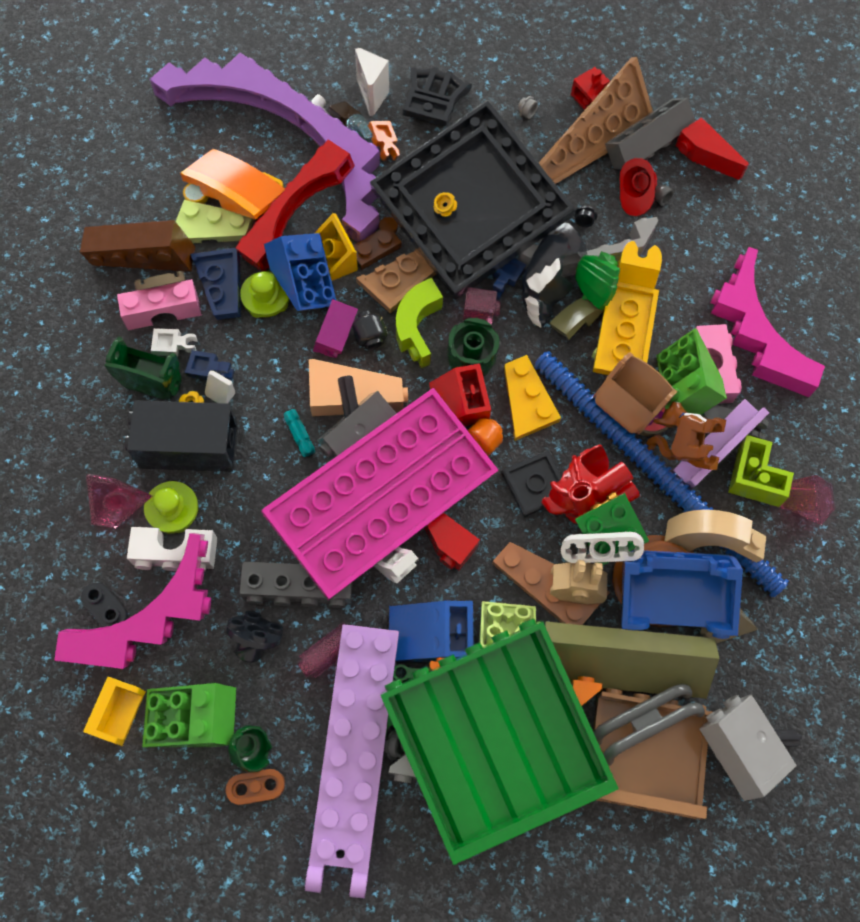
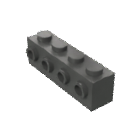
(651, 132)
(286, 584)

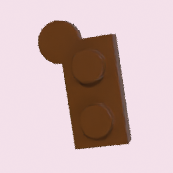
(378, 244)

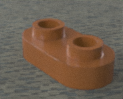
(255, 786)

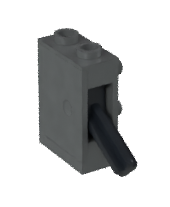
(357, 420)

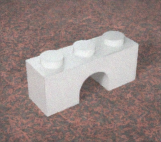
(147, 549)

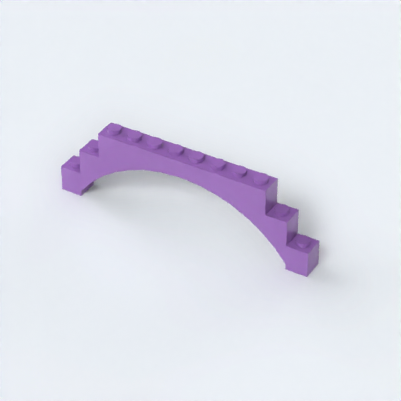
(252, 85)

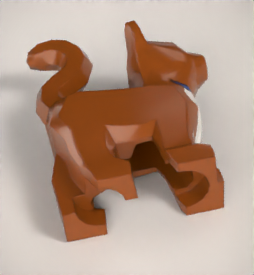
(689, 437)

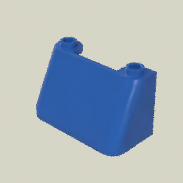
(682, 592)

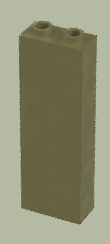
(635, 658)

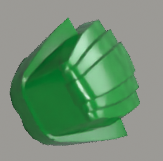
(598, 278)

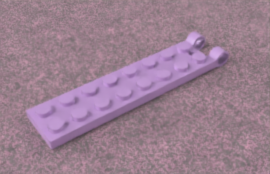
(353, 756)

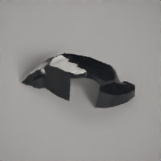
(542, 279)

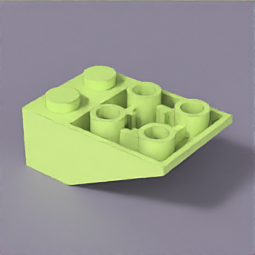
(502, 617)

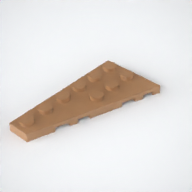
(610, 113)

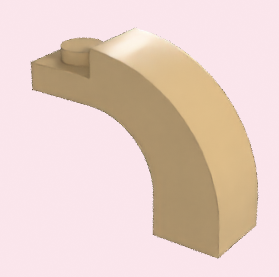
(716, 528)

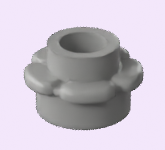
(527, 107)

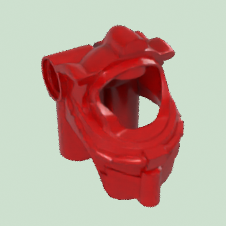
(588, 483)

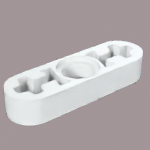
(623, 555)

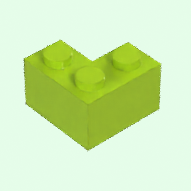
(754, 478)

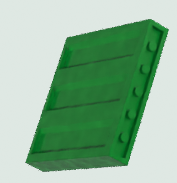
(498, 740)

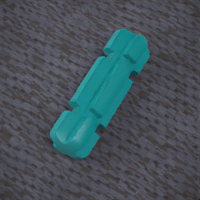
(299, 433)

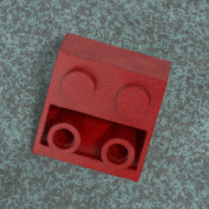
(464, 393)

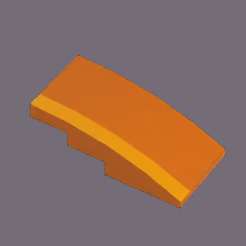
(233, 183)

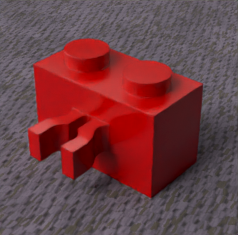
(588, 86)

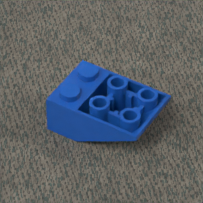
(301, 270)
(432, 630)

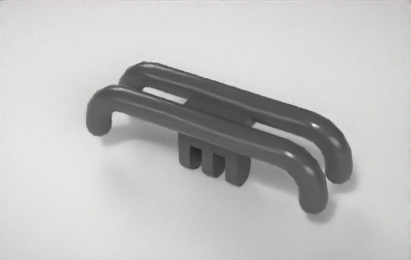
(647, 720)

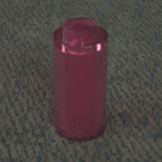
(321, 654)

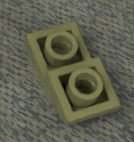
(574, 316)

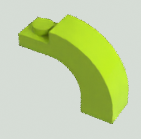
(413, 308)

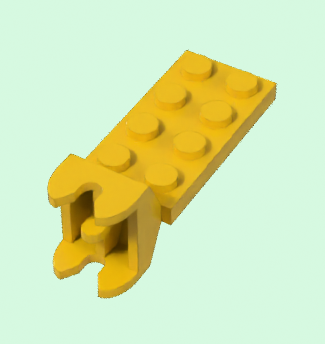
(631, 313)

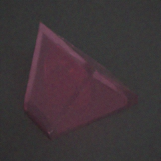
(811, 498)
(112, 500)

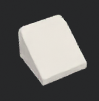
(219, 388)

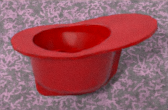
(637, 186)

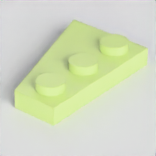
(212, 223)

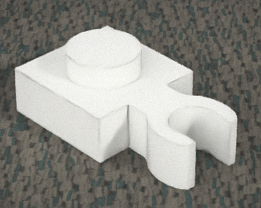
(170, 340)

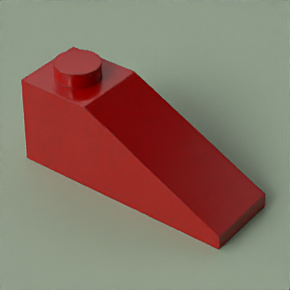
(709, 149)
(451, 541)

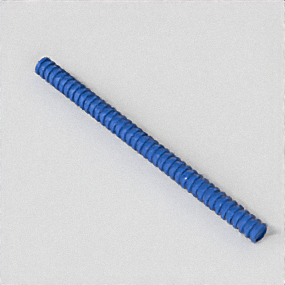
(647, 461)

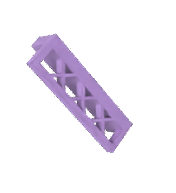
(738, 426)

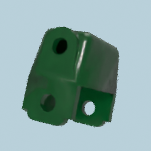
(143, 370)

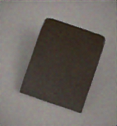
(342, 111)

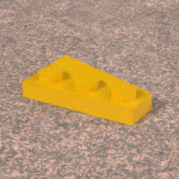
(528, 399)

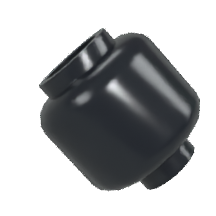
(369, 330)

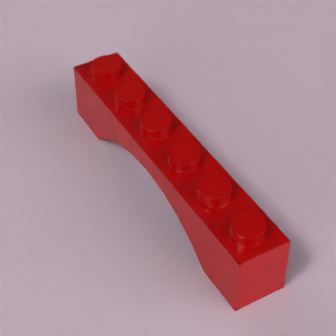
(325, 169)

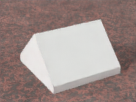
(372, 78)

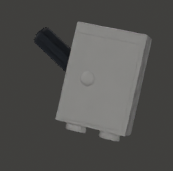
(749, 746)

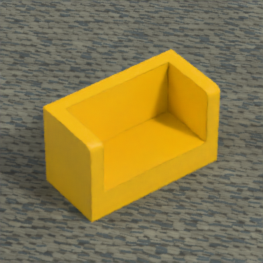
(114, 711)

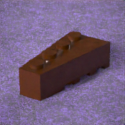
(138, 245)

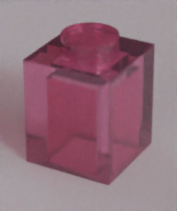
(481, 304)

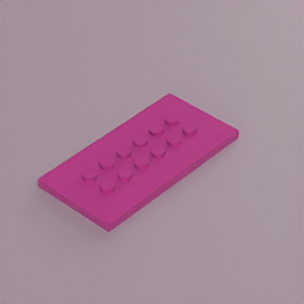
(379, 493)

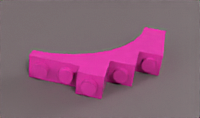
(774, 357)
(114, 645)

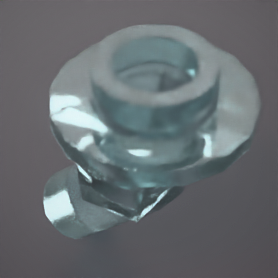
(360, 125)

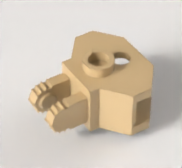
(579, 582)

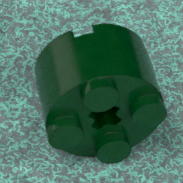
(472, 344)

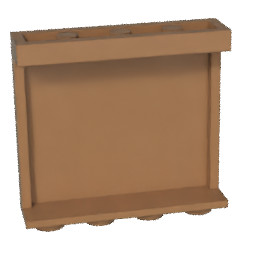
(662, 771)

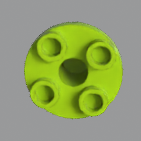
(263, 295)
(171, 507)

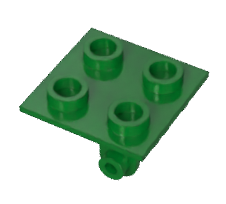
(611, 517)

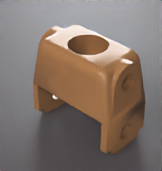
(634, 393)

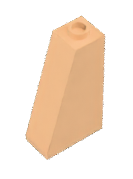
(325, 392)

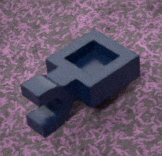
(507, 275)
(202, 362)

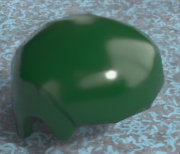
(249, 748)

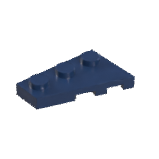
(221, 280)

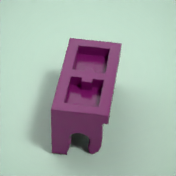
(335, 329)

